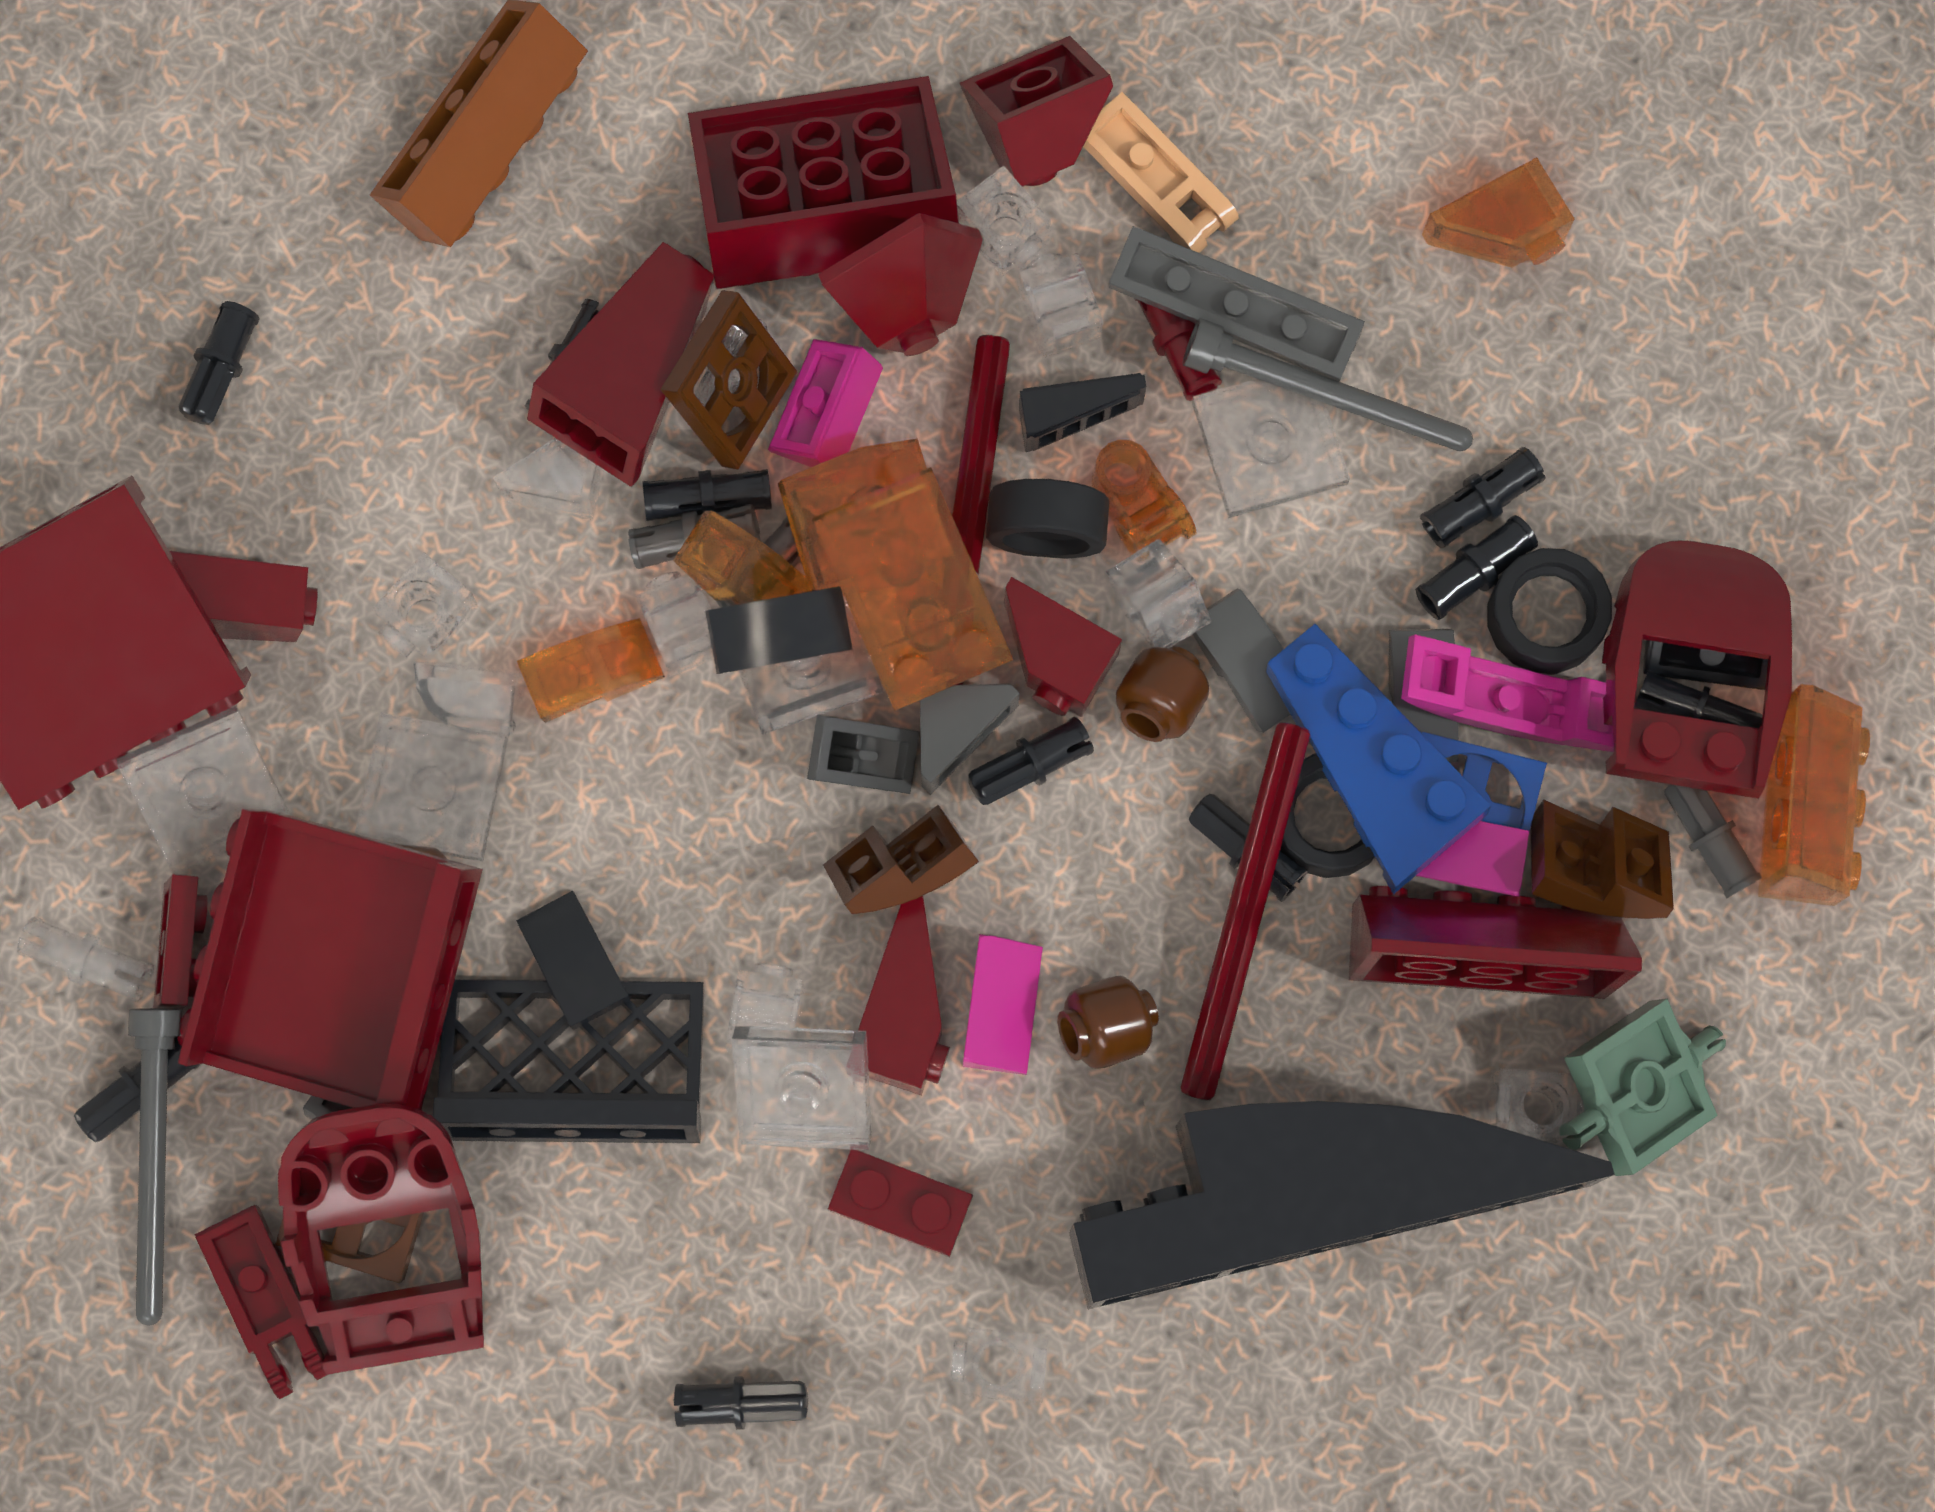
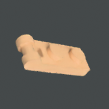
(1157, 174)

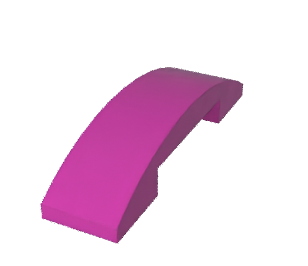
(1504, 697)

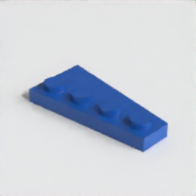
(1391, 778)

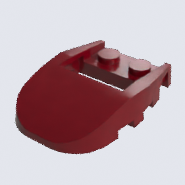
(1703, 601)
(367, 1169)

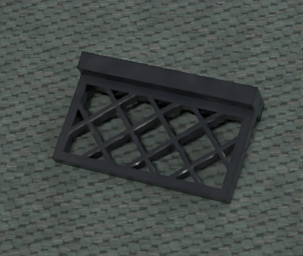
(570, 1116)

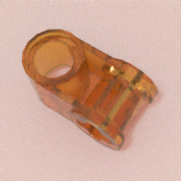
(1147, 507)

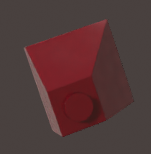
(1039, 108)
(907, 282)

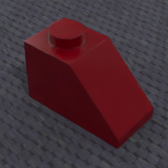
(1058, 649)

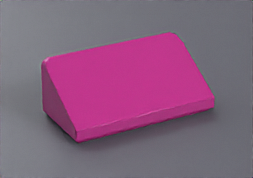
(826, 403)
(1484, 858)
(1002, 1005)

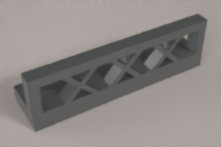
(1242, 303)

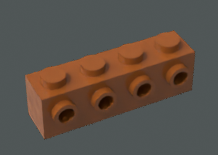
(480, 123)

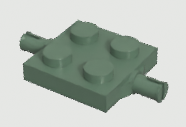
(1641, 1087)

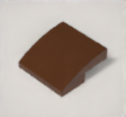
(918, 861)
(1602, 867)

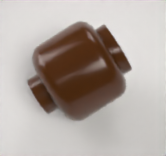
(1162, 693)
(1107, 1022)

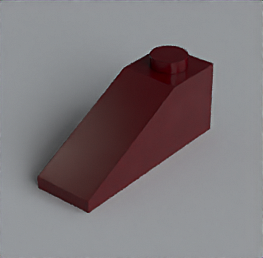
(904, 1008)

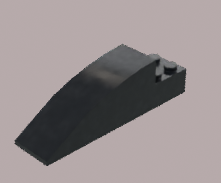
(1307, 1182)

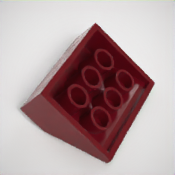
(817, 177)
(1488, 945)

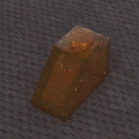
(1505, 219)

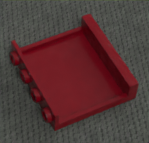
(99, 646)
(328, 961)

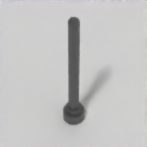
(1213, 350)
(154, 1035)

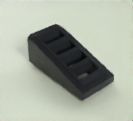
(1067, 408)

